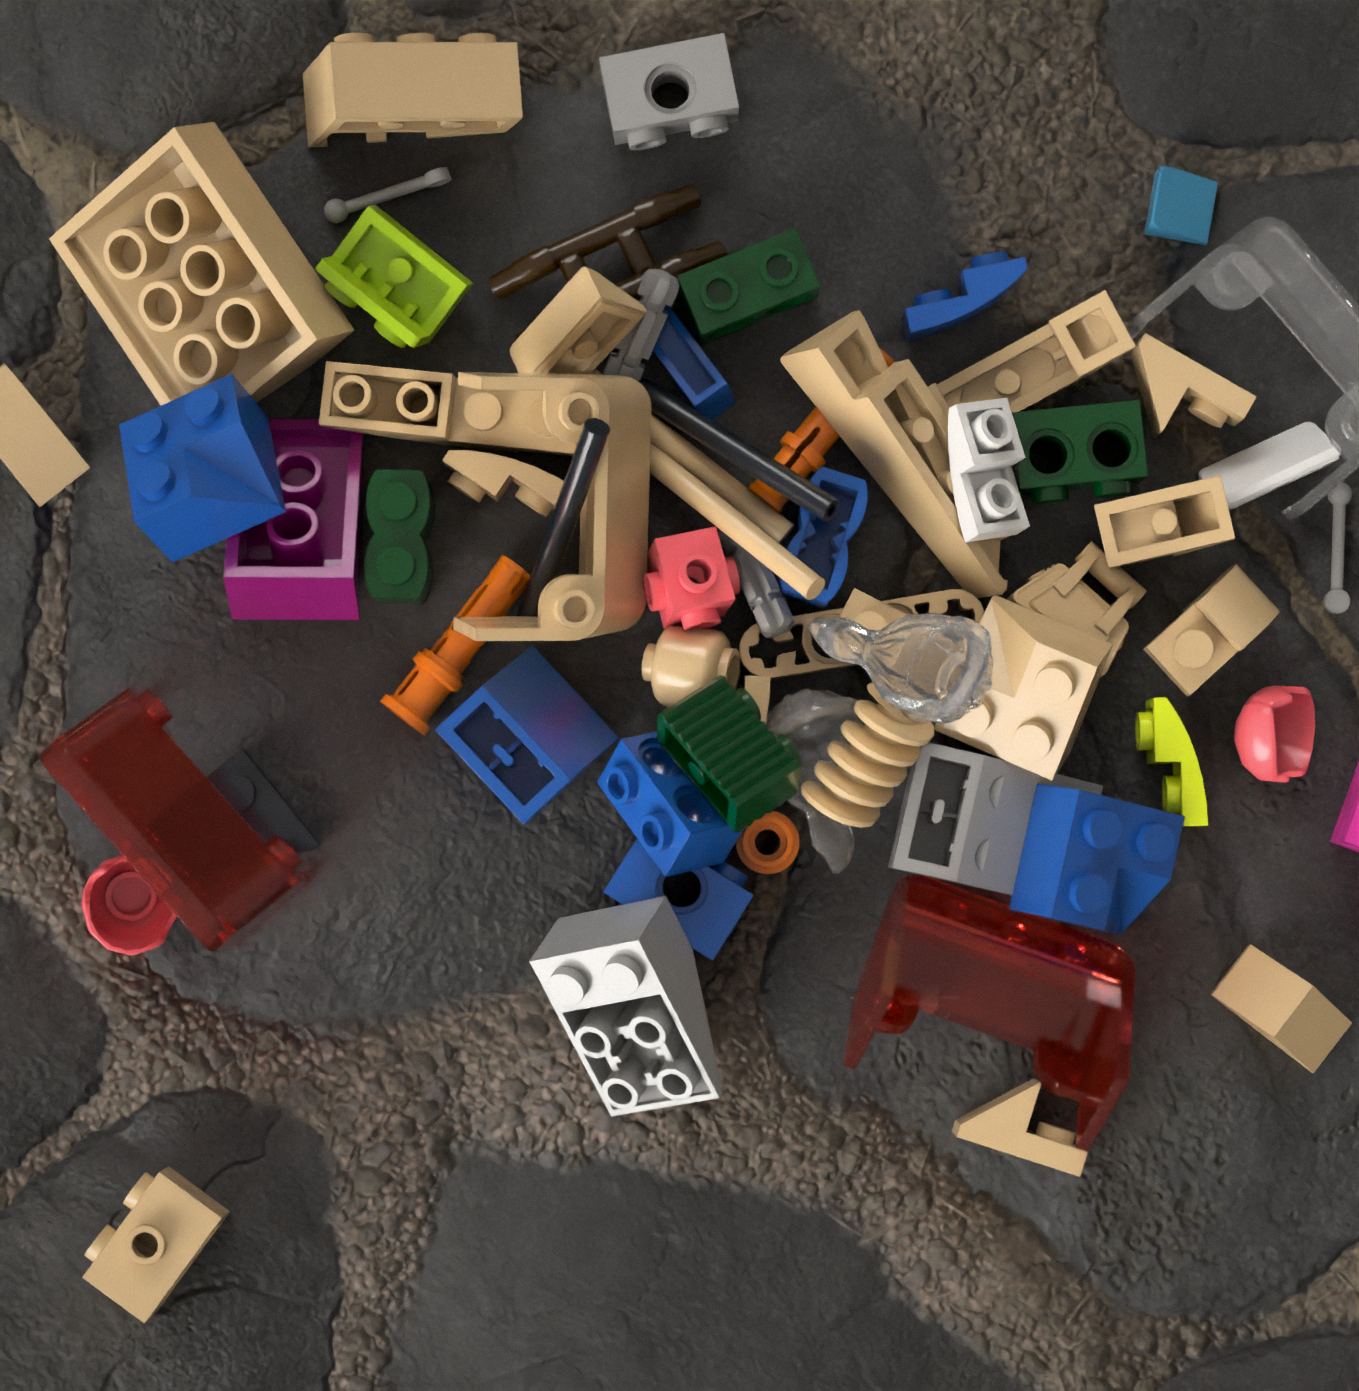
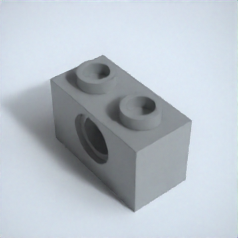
(695, 64)

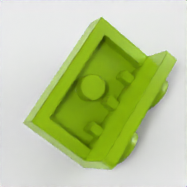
(393, 279)

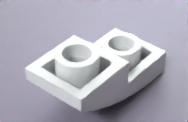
(981, 458)

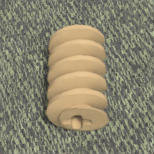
(869, 765)

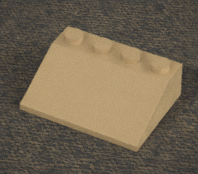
(199, 272)

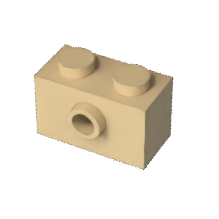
(154, 1243)

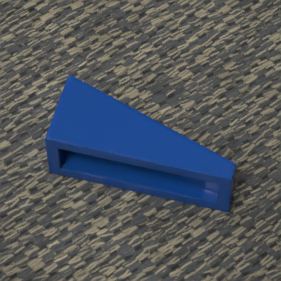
(691, 369)

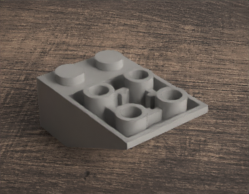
(968, 817)
(631, 1005)

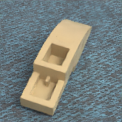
(434, 410)

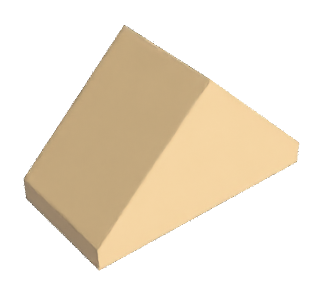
(1282, 1007)

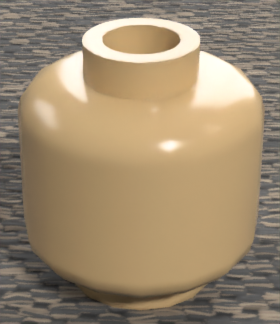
(688, 661)

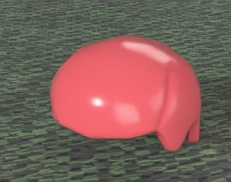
(1276, 733)
(124, 909)

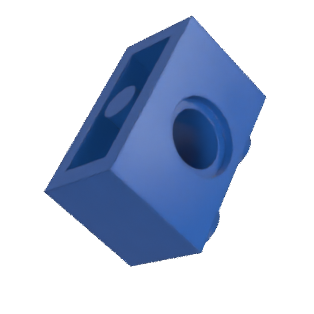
(708, 918)

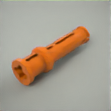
(440, 668)

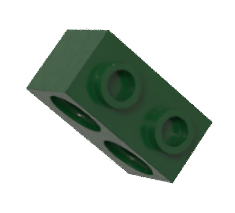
(748, 286)
(1073, 434)

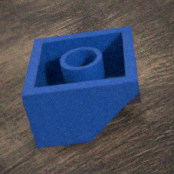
(201, 468)
(1093, 858)

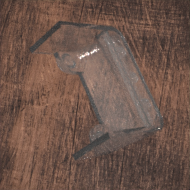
(1280, 267)

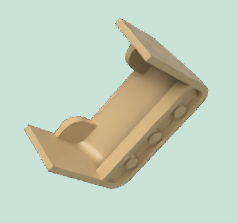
(613, 519)

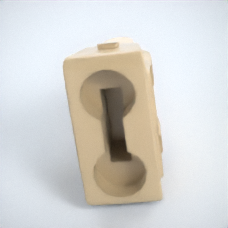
(1069, 600)

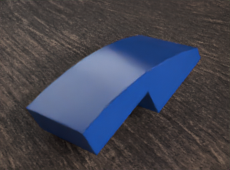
(980, 288)

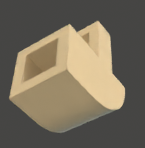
(1212, 629)

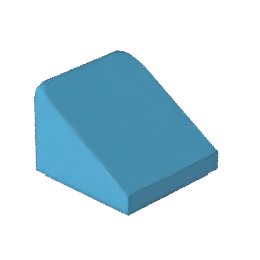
(1180, 206)

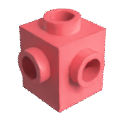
(690, 579)

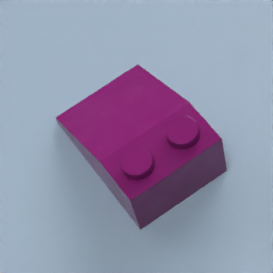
(312, 554)

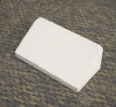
(1272, 463)

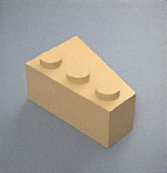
(412, 87)

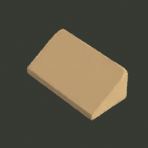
(577, 327)

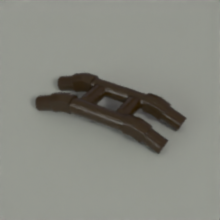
(620, 228)

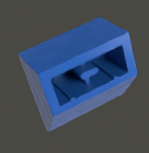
(527, 734)

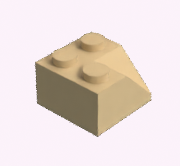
(1038, 691)

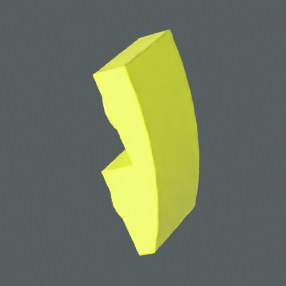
(1167, 742)

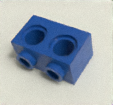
(664, 807)

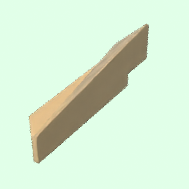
(898, 437)

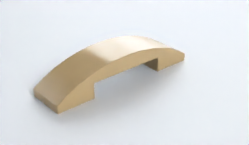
(1043, 360)

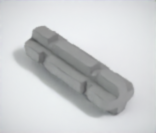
(657, 290)
(759, 590)

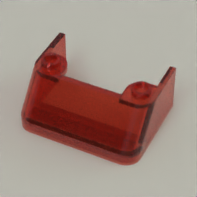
(173, 821)
(1005, 978)

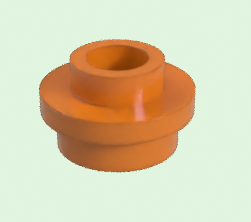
(782, 857)

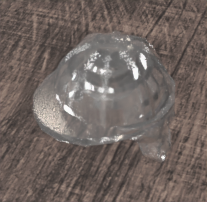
(920, 663)
(811, 722)

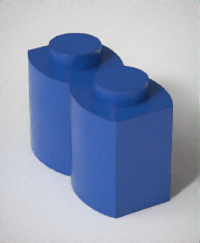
(823, 543)

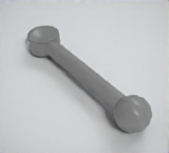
(338, 210)
(1338, 600)

